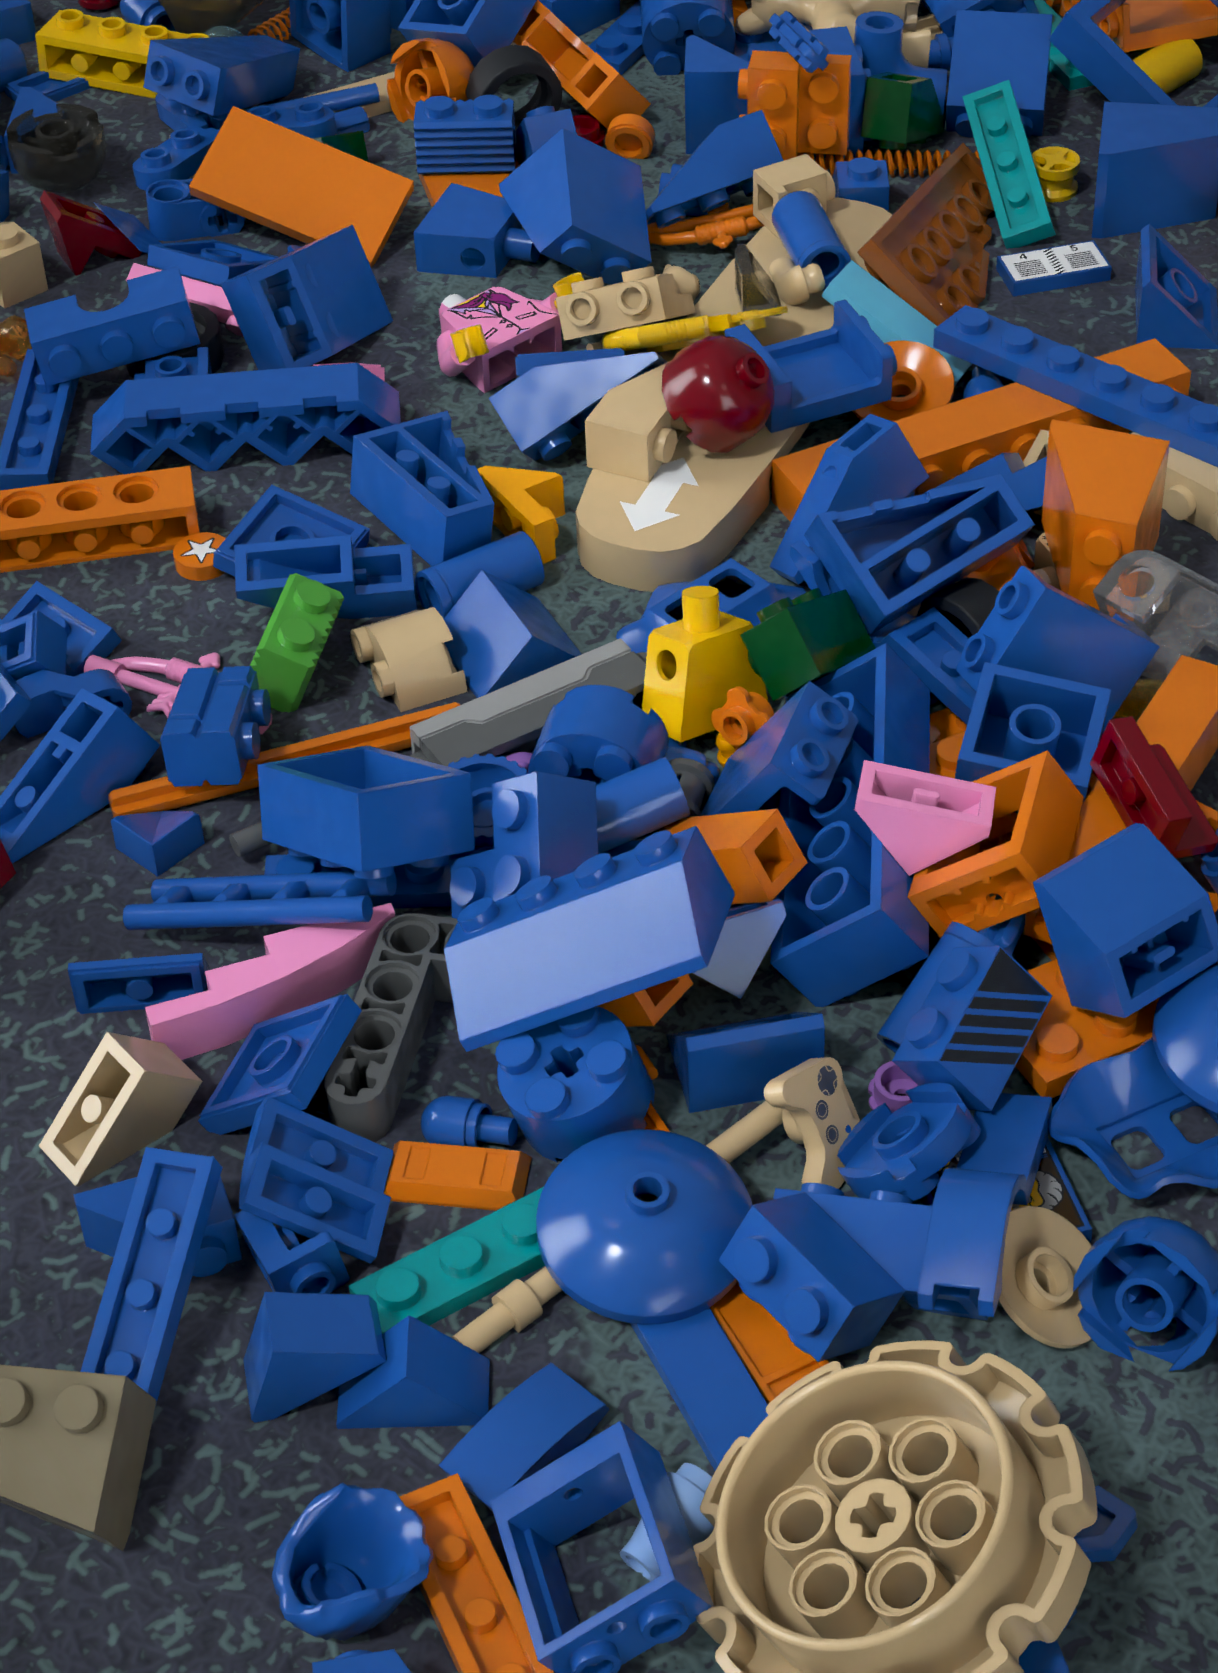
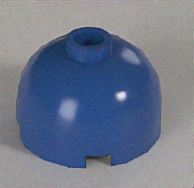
(1142, 1280)

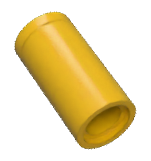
(1172, 63)

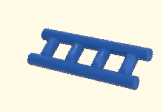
(258, 901)

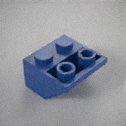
(1126, 923)

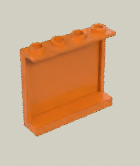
(1153, 22)

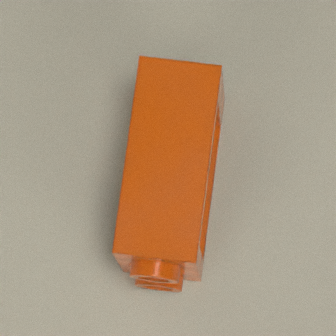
(1040, 842)

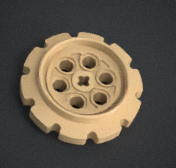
(866, 1500)

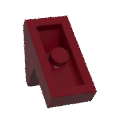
(81, 229)

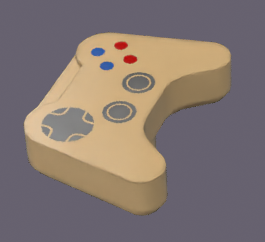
(815, 1114)

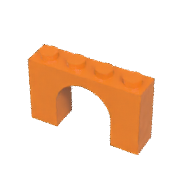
(758, 862)

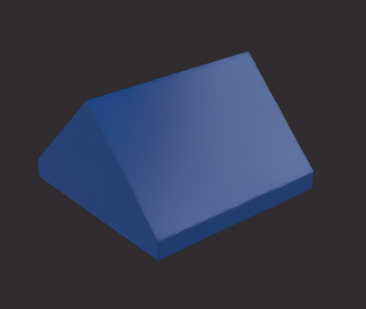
(710, 89)
(1172, 297)
(503, 635)
(738, 1059)

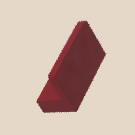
(1150, 789)

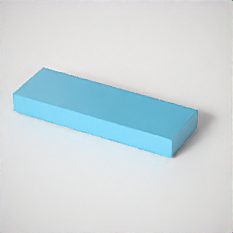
(886, 312)

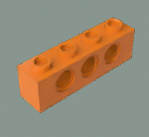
(96, 518)

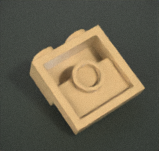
(634, 302)

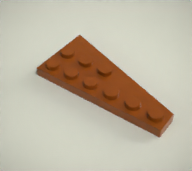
(936, 241)

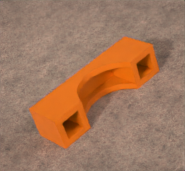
(579, 68)

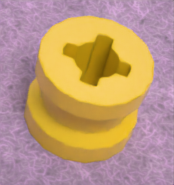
(1056, 172)

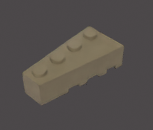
(73, 1448)

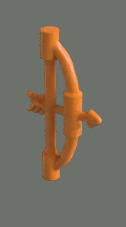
(715, 227)

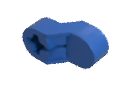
(54, 691)

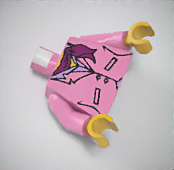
(493, 328)

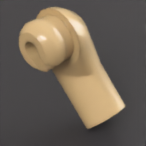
(794, 282)

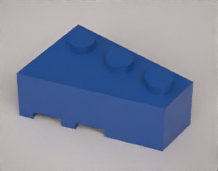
(423, 487)
(916, 545)

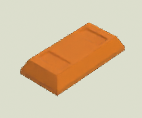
(456, 1175)

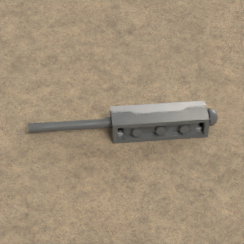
(506, 718)

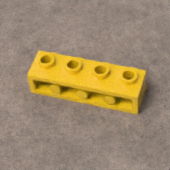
(100, 49)

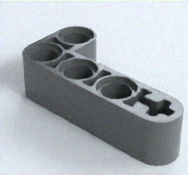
(396, 1002)

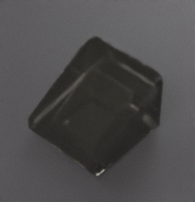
(752, 283)

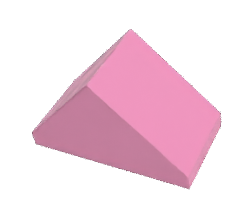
(923, 813)

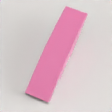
(297, 971)

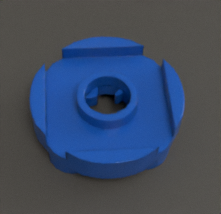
(908, 1146)

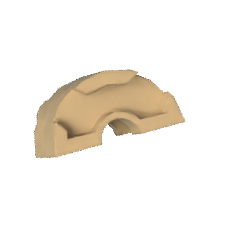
(410, 658)

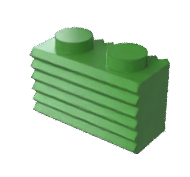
(295, 640)

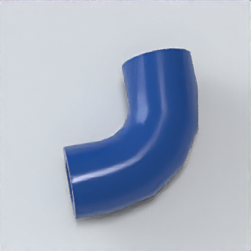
(881, 46)

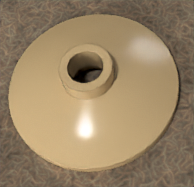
(1039, 1276)

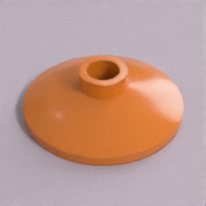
(920, 376)

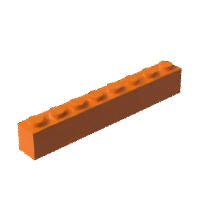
(983, 426)

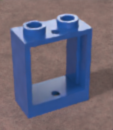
(544, 1513)

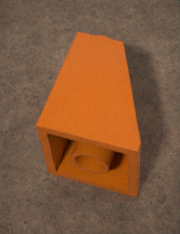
(1100, 501)

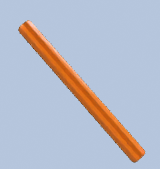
(163, 796)

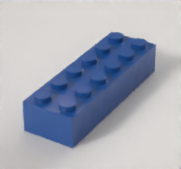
(850, 901)

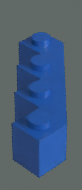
(218, 412)

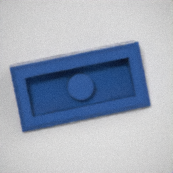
(136, 981)

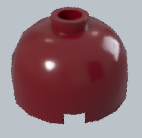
(719, 392)

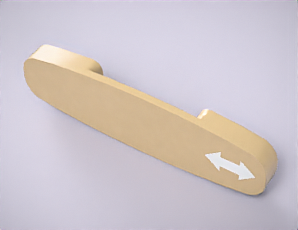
(701, 499)

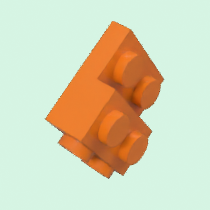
(801, 107)

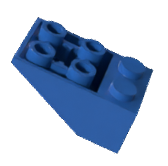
(308, 302)

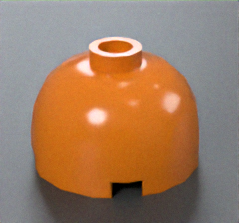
(427, 70)

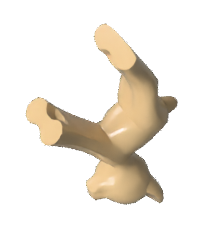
(840, 13)

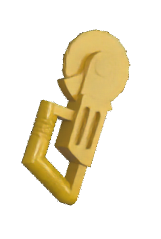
(684, 332)

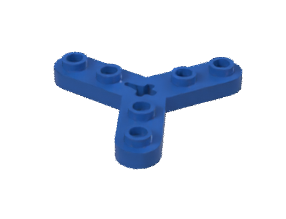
(195, 132)

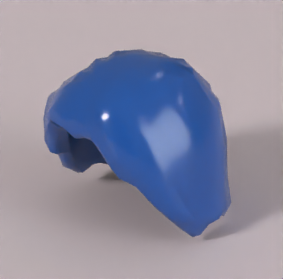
(349, 1561)

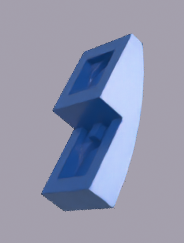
(524, 1433)

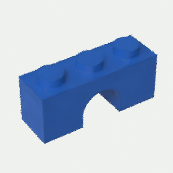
(146, 324)

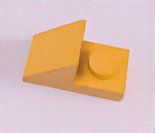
(527, 503)

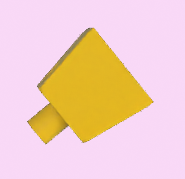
(696, 664)

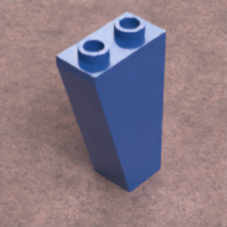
(221, 71)

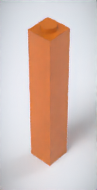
(1179, 719)

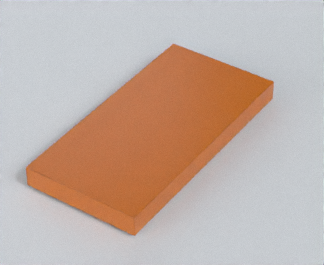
(299, 184)

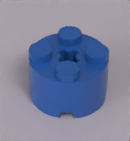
(669, 23)
(598, 735)
(574, 1081)

